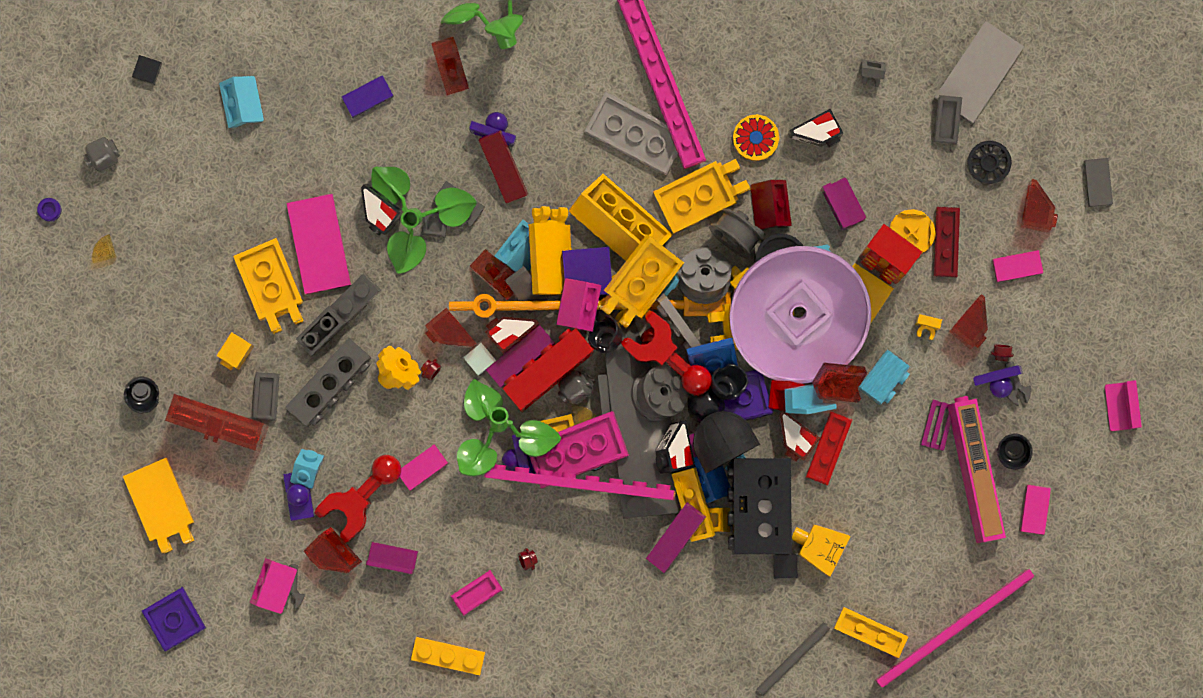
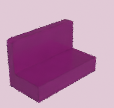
(843, 203)
(392, 558)

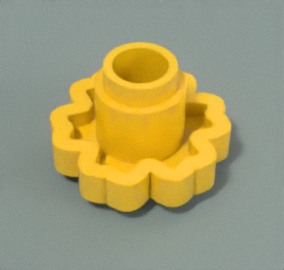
(397, 369)

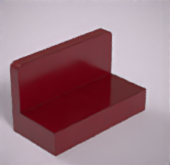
(771, 204)

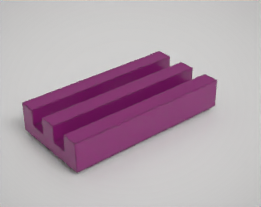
(942, 405)

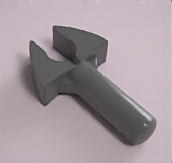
(1017, 386)
(299, 597)

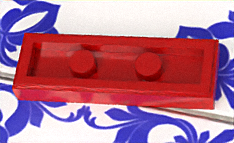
(829, 448)

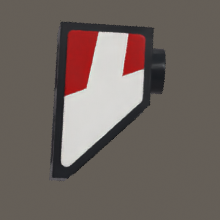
(818, 130)
(379, 210)
(675, 449)

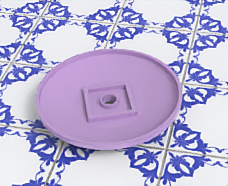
(793, 346)

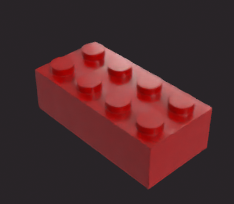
(889, 255)
(548, 370)

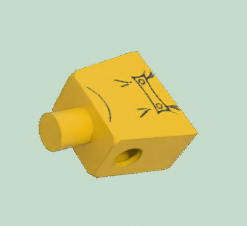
(821, 547)

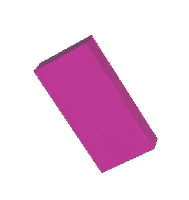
(1017, 266)
(422, 467)
(1035, 509)
(476, 592)

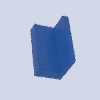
(713, 483)

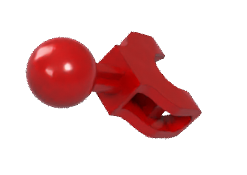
(661, 349)
(354, 502)

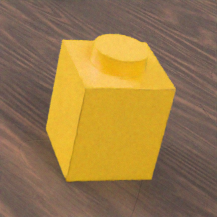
(234, 352)

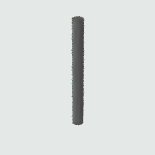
(793, 658)

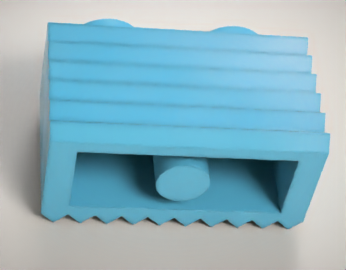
(884, 377)

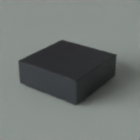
(147, 69)
(785, 566)

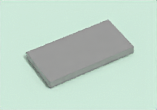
(981, 70)
(632, 133)

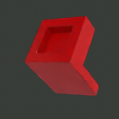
(777, 393)

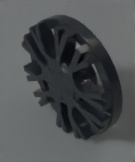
(989, 162)

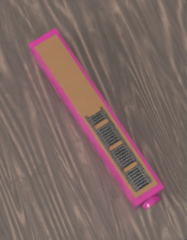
(976, 470)

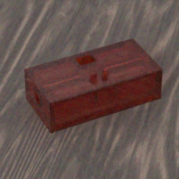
(216, 423)

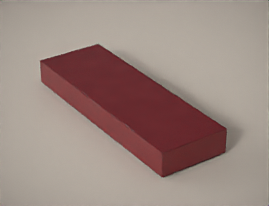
(503, 166)
(946, 242)

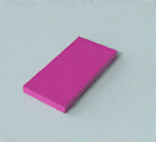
(318, 244)
(584, 448)

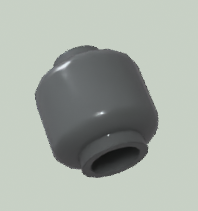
(101, 154)
(575, 387)

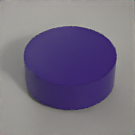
(49, 209)

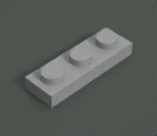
(678, 325)

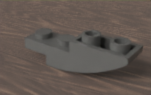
(338, 315)

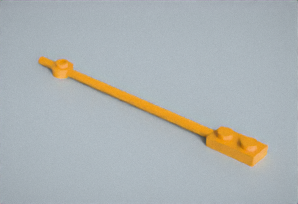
(690, 308)

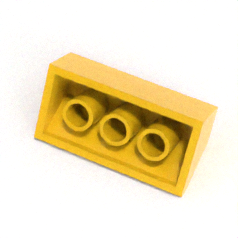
(616, 217)

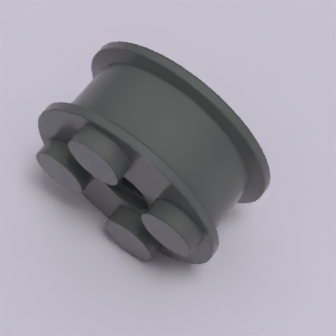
(736, 232)
(705, 276)
(659, 393)

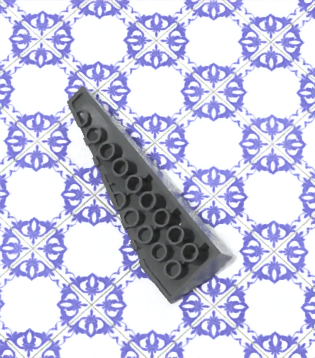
(638, 432)

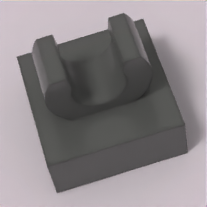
(874, 70)

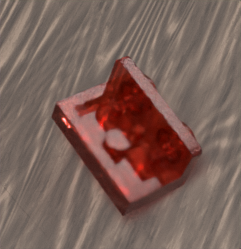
(839, 382)

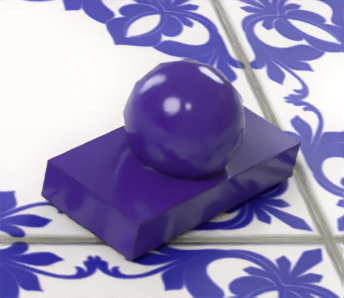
(493, 123)
(999, 380)
(516, 458)
(298, 499)

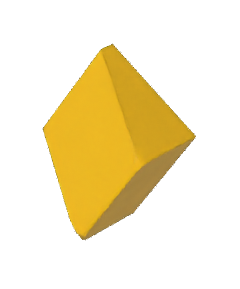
(719, 519)

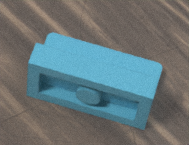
(241, 101)
(516, 249)
(805, 401)

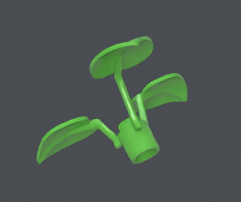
(502, 29)
(404, 248)
(483, 402)

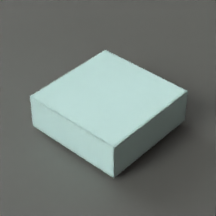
(479, 359)

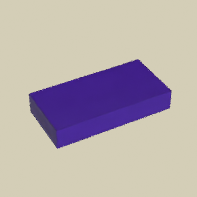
(367, 96)

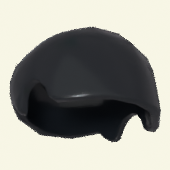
(606, 335)
(729, 382)
(134, 393)
(704, 405)
(1019, 446)

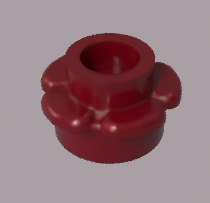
(1002, 352)
(430, 369)
(527, 559)

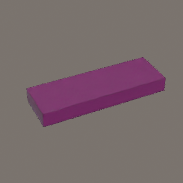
(519, 355)
(676, 537)

